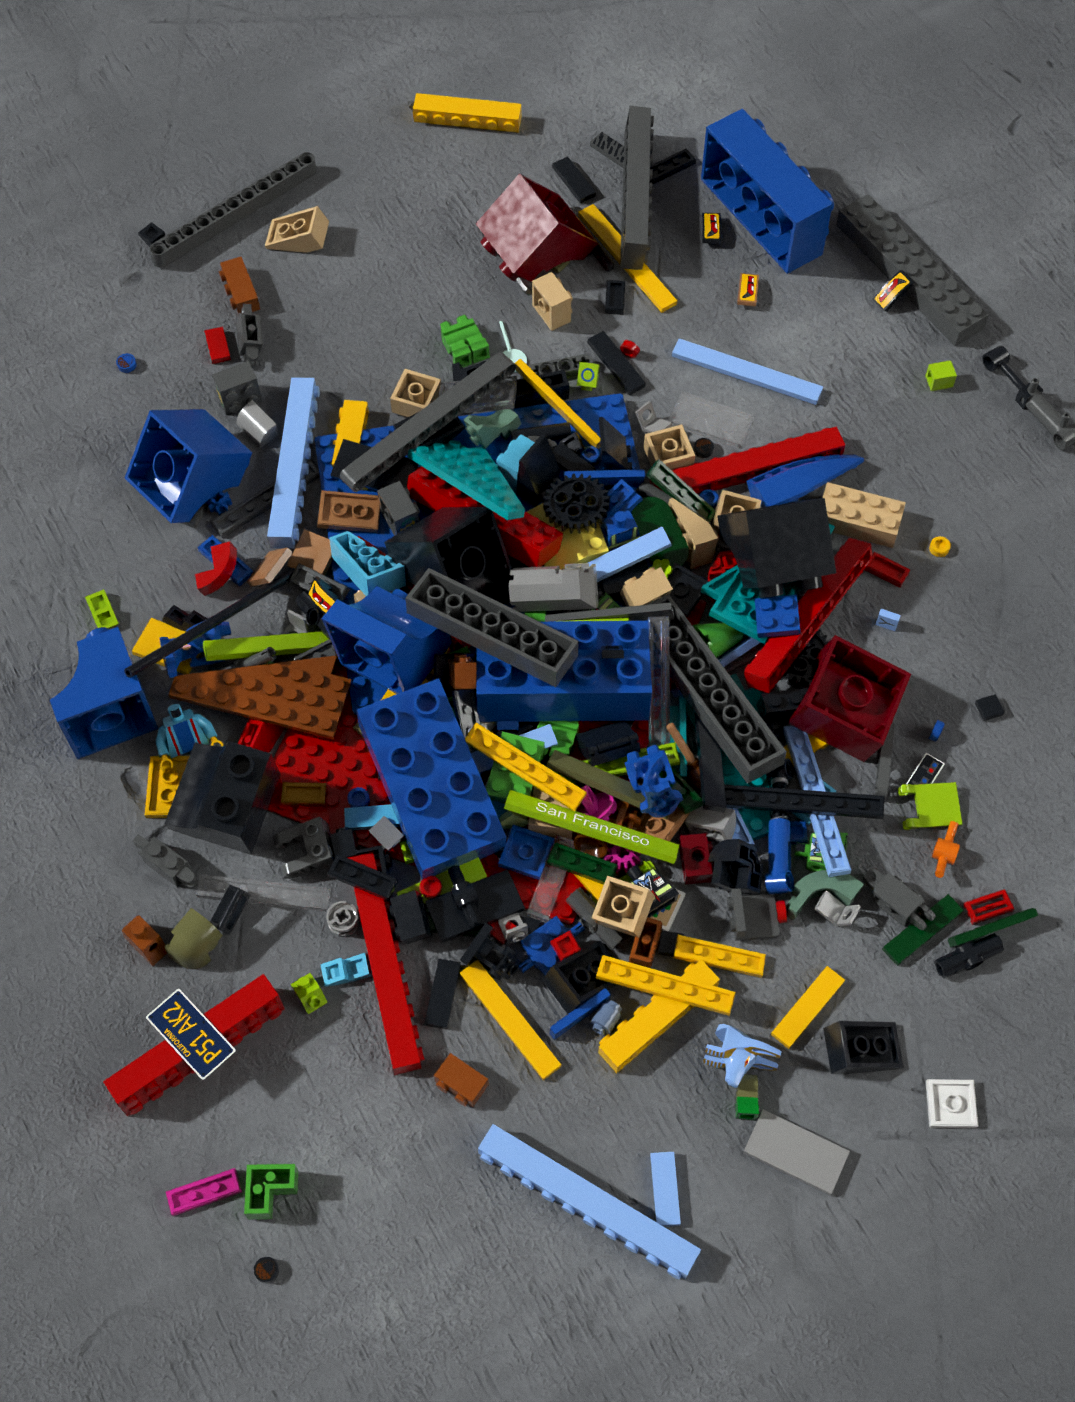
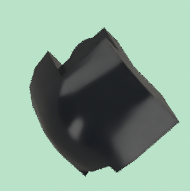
(736, 866)

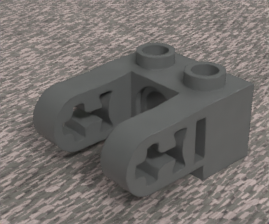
(317, 842)

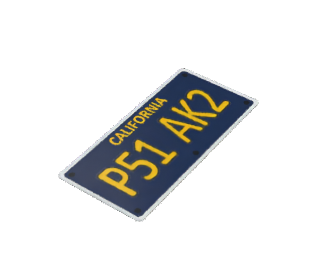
(190, 1034)

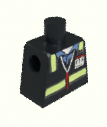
(664, 892)

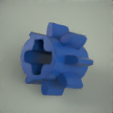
(219, 502)

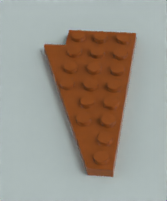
(284, 694)

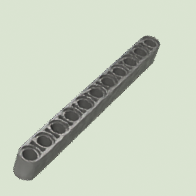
(233, 209)
(427, 422)

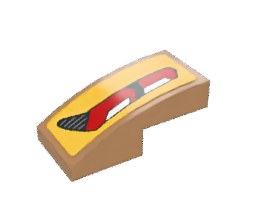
(748, 289)

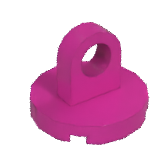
(597, 805)

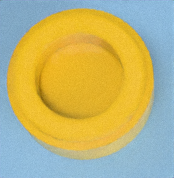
(940, 546)

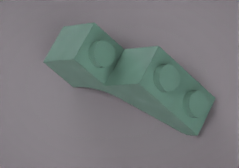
(488, 428)

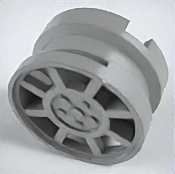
(342, 918)

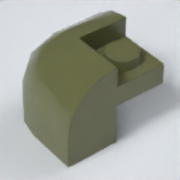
(192, 941)

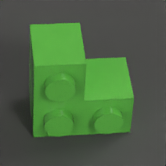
(263, 1183)

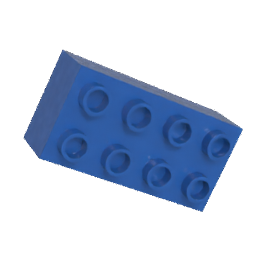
(766, 190)
(590, 688)
(431, 779)

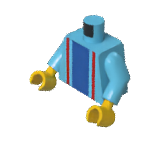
(181, 732)

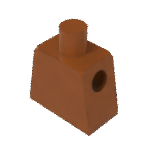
(142, 937)

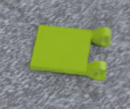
(935, 805)

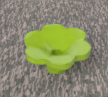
(664, 564)

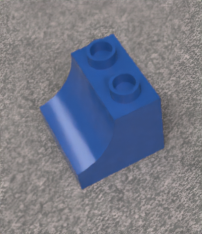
(185, 461)
(383, 640)
(100, 701)

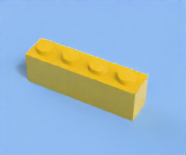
(353, 421)

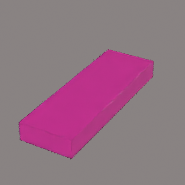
(203, 1192)

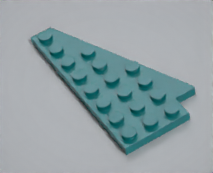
(737, 604)

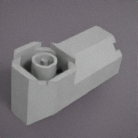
(554, 588)

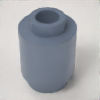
(606, 1017)

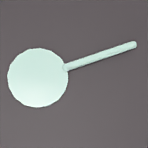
(512, 354)

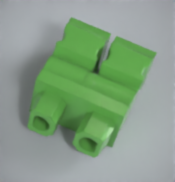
(460, 337)
(565, 735)

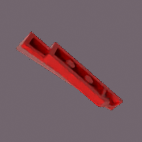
(260, 735)

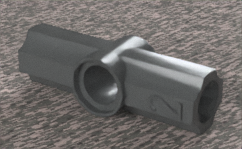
(585, 907)

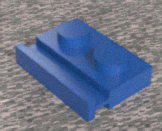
(622, 498)

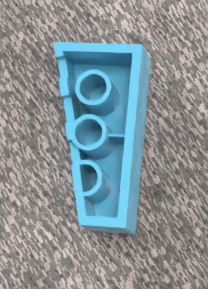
(365, 564)

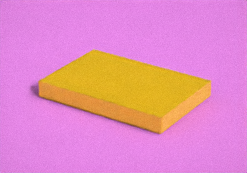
(150, 642)
(163, 785)

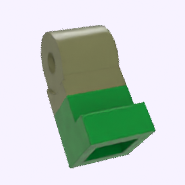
(747, 1098)

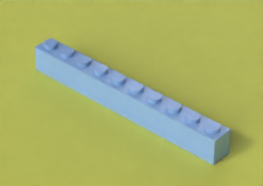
(293, 464)
(589, 1201)

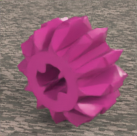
(630, 859)

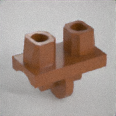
(624, 817)

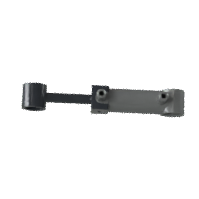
(1031, 397)

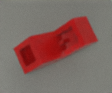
(224, 563)

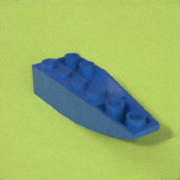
(799, 478)

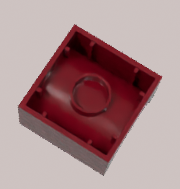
(851, 699)

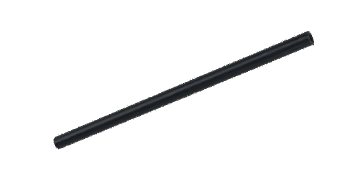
(207, 625)

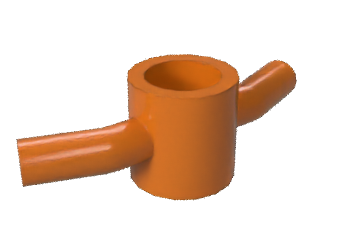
(946, 850)

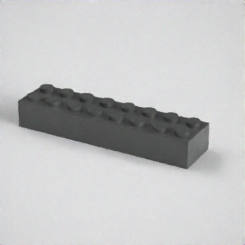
(492, 627)

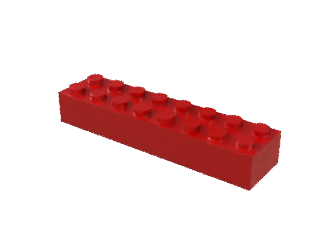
(524, 538)
(165, 1068)

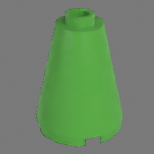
(718, 637)

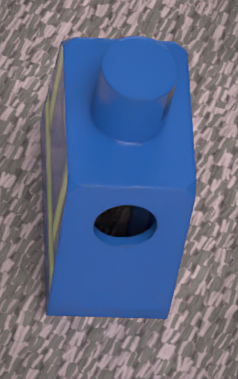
(619, 530)

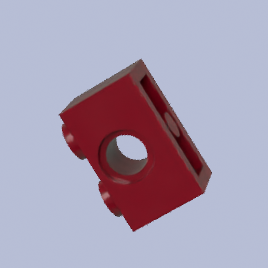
(694, 871)

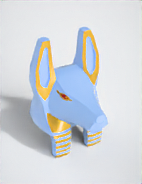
(739, 1054)

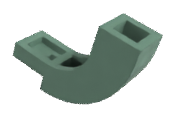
(813, 885)

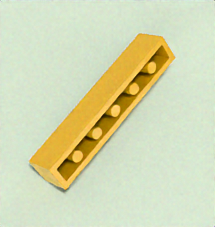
(467, 112)
(650, 1022)

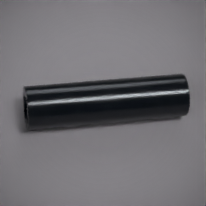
(552, 431)

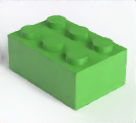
(503, 780)

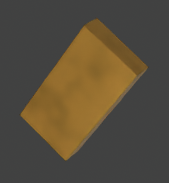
(303, 794)

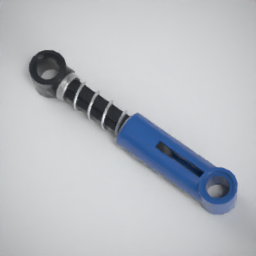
(779, 875)

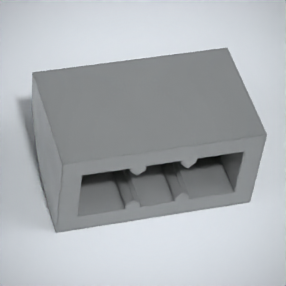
(257, 424)
(715, 824)

